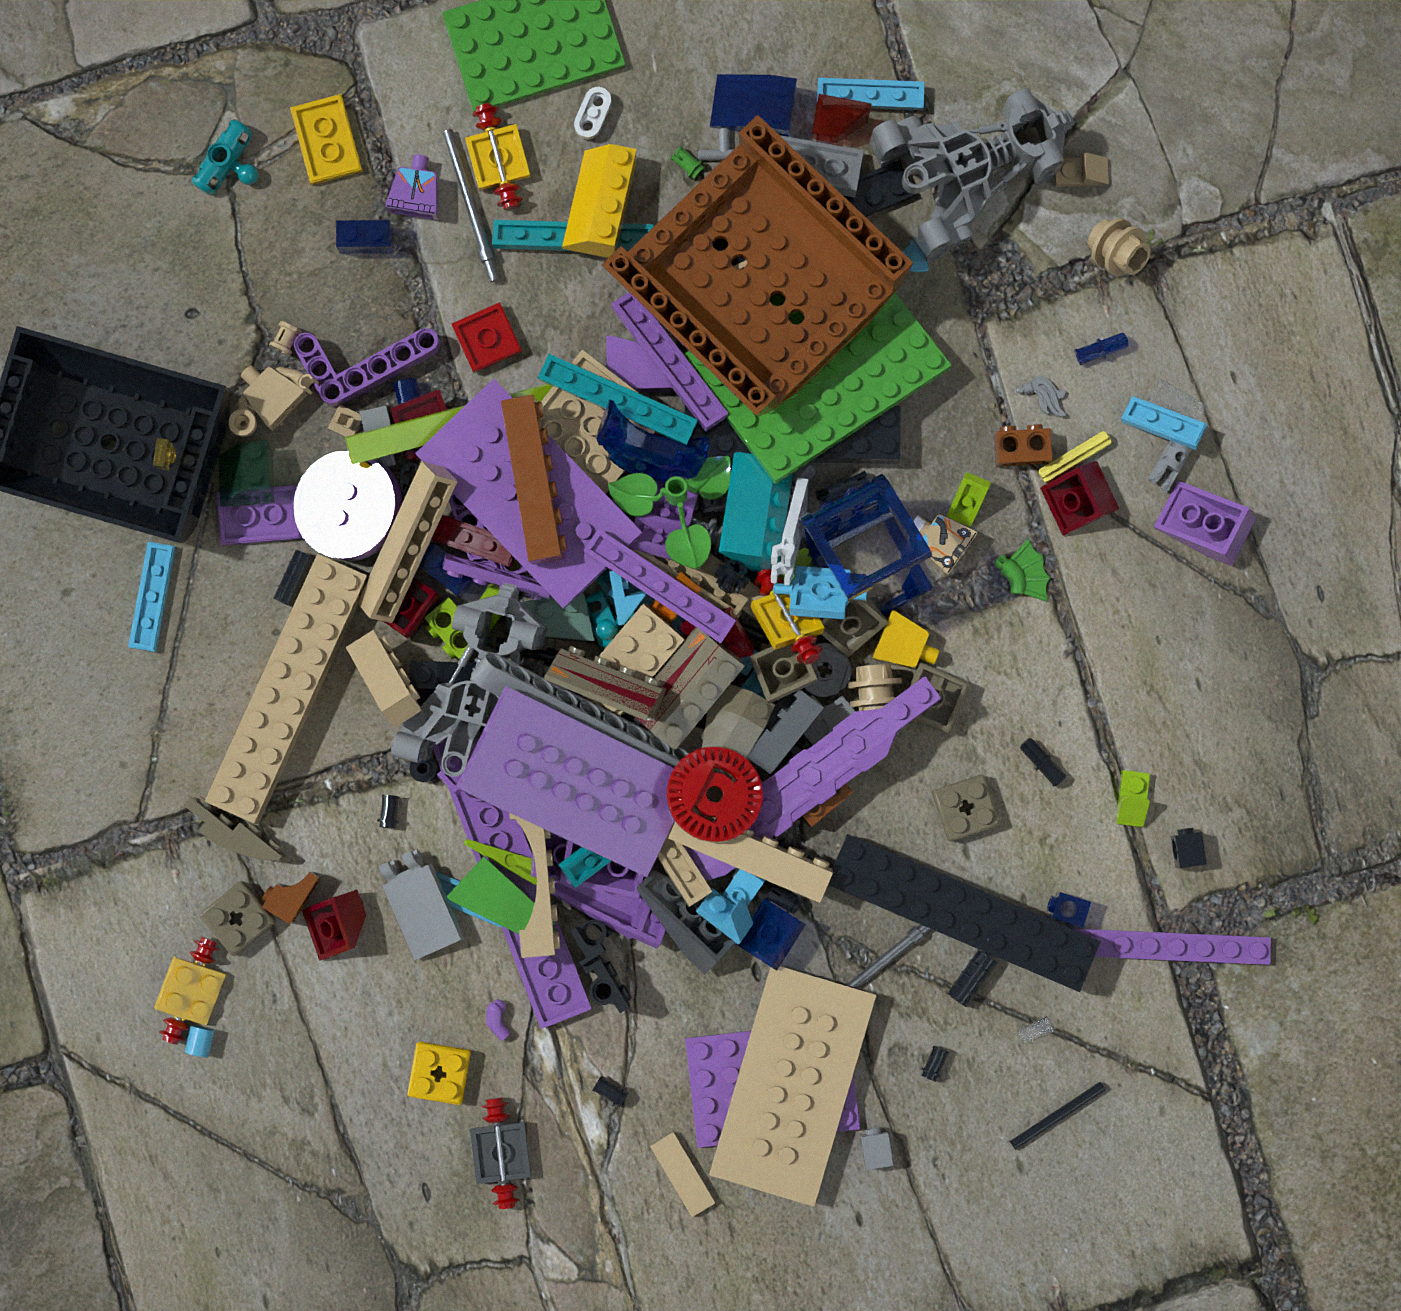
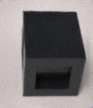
(1188, 848)

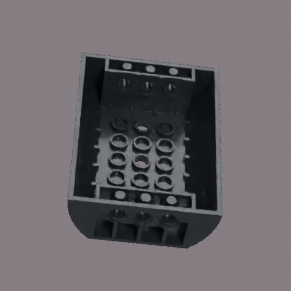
(99, 398)

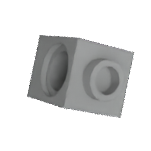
(876, 1148)

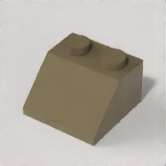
(860, 624)
(781, 672)

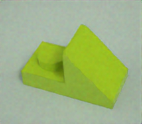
(968, 499)
(1133, 798)

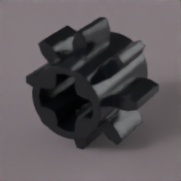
(732, 576)

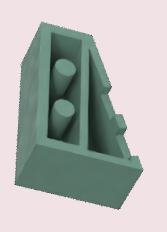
(562, 624)

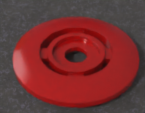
(739, 802)

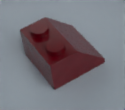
(1079, 497)

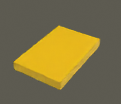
(326, 139)

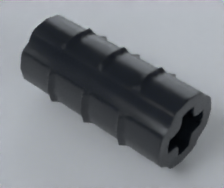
(294, 578)
(972, 978)

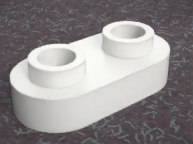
(592, 114)

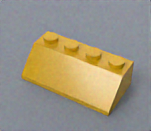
(600, 200)

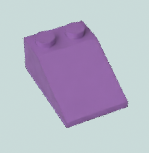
(1206, 522)

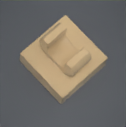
(345, 422)

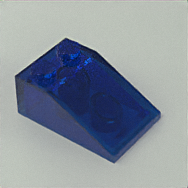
(744, 96)

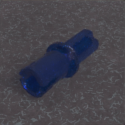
(1101, 348)

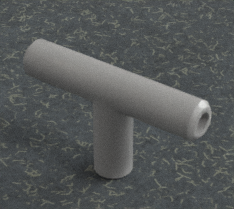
(724, 148)

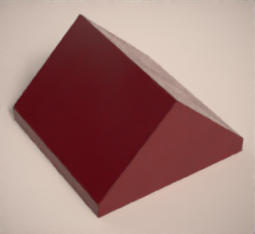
(414, 608)

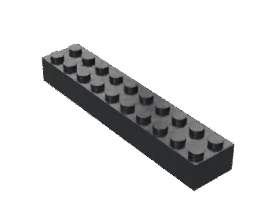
(963, 913)

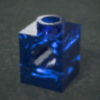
(1080, 912)

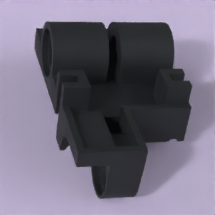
(604, 971)

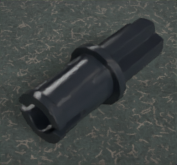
(1042, 762)

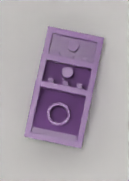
(661, 522)

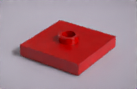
(486, 337)

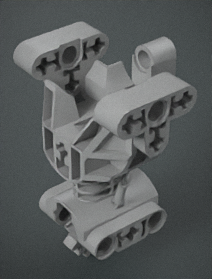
(962, 163)
(463, 709)

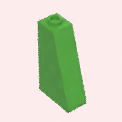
(494, 896)

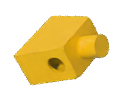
(903, 643)

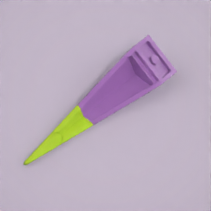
(619, 912)

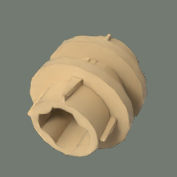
(1118, 247)
(874, 686)

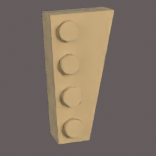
(385, 678)

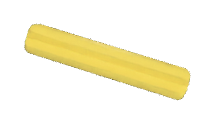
(1075, 456)

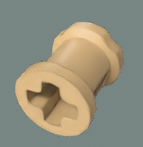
(285, 338)

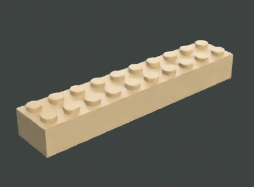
(287, 689)

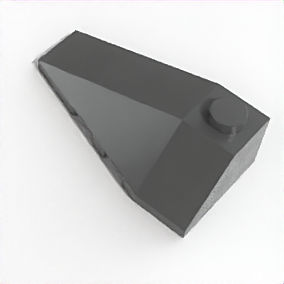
(692, 933)

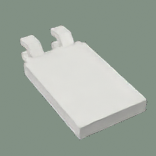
(791, 536)

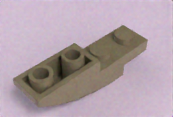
(241, 840)

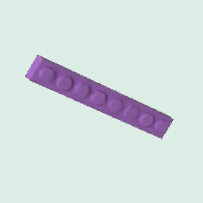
(1181, 946)

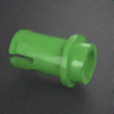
(688, 163)

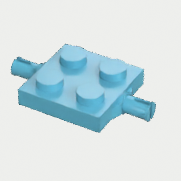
(815, 593)

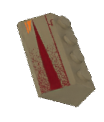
(693, 682)
(606, 684)

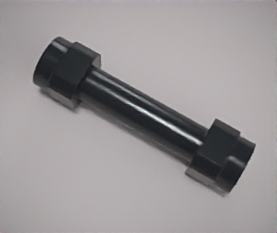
(547, 656)

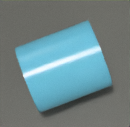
(199, 1041)

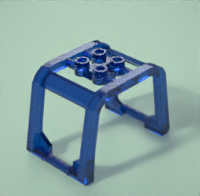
(850, 518)

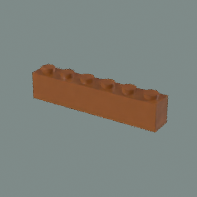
(532, 479)

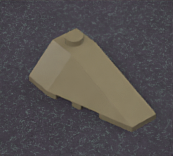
(735, 724)

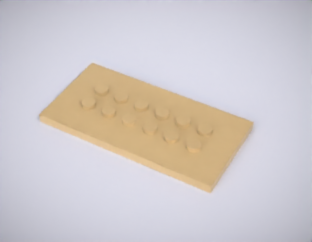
(792, 1085)

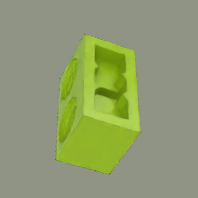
(446, 634)

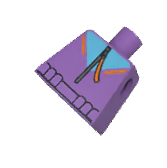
(414, 191)

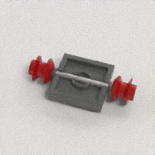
(500, 1153)

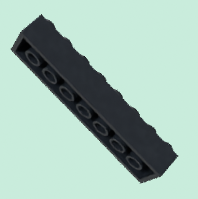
(872, 444)

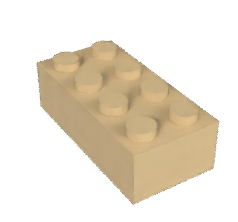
(642, 646)

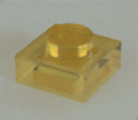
(164, 454)

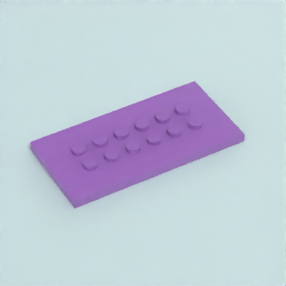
(478, 457)
(571, 781)

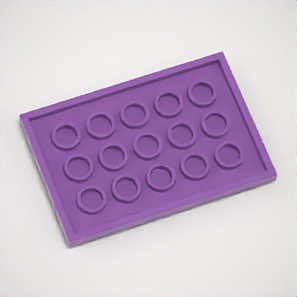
(713, 1072)

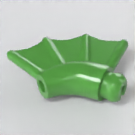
(1024, 572)

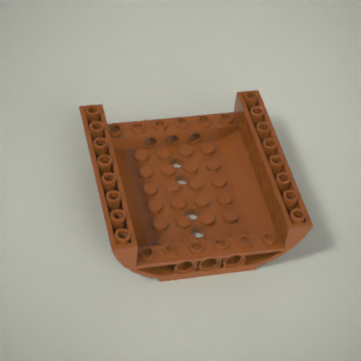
(796, 242)

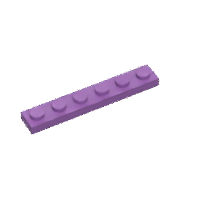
(670, 361)
(659, 585)

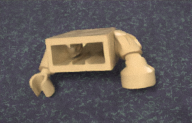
(271, 395)

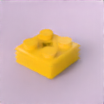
(453, 1062)

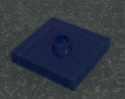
(771, 934)

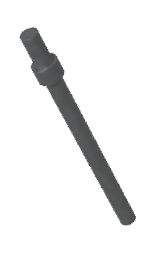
(486, 253)
(915, 935)

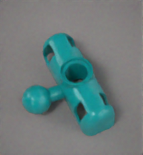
(227, 142)
(603, 621)

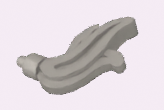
(1046, 394)

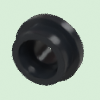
(431, 772)

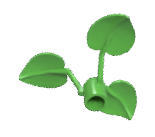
(637, 491)

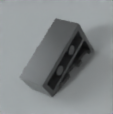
(784, 727)

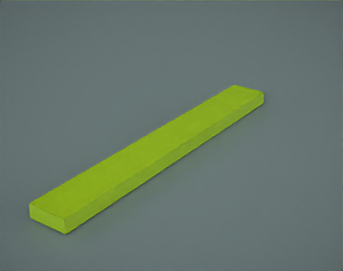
(412, 432)

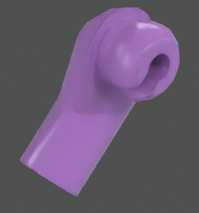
(494, 1019)

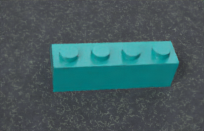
(753, 513)

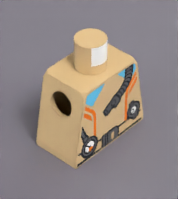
(946, 541)

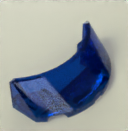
(648, 453)

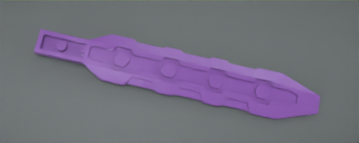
(828, 765)

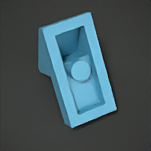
(624, 602)
(729, 918)

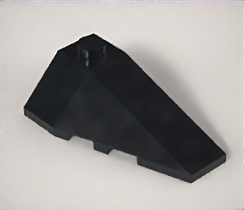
(428, 674)

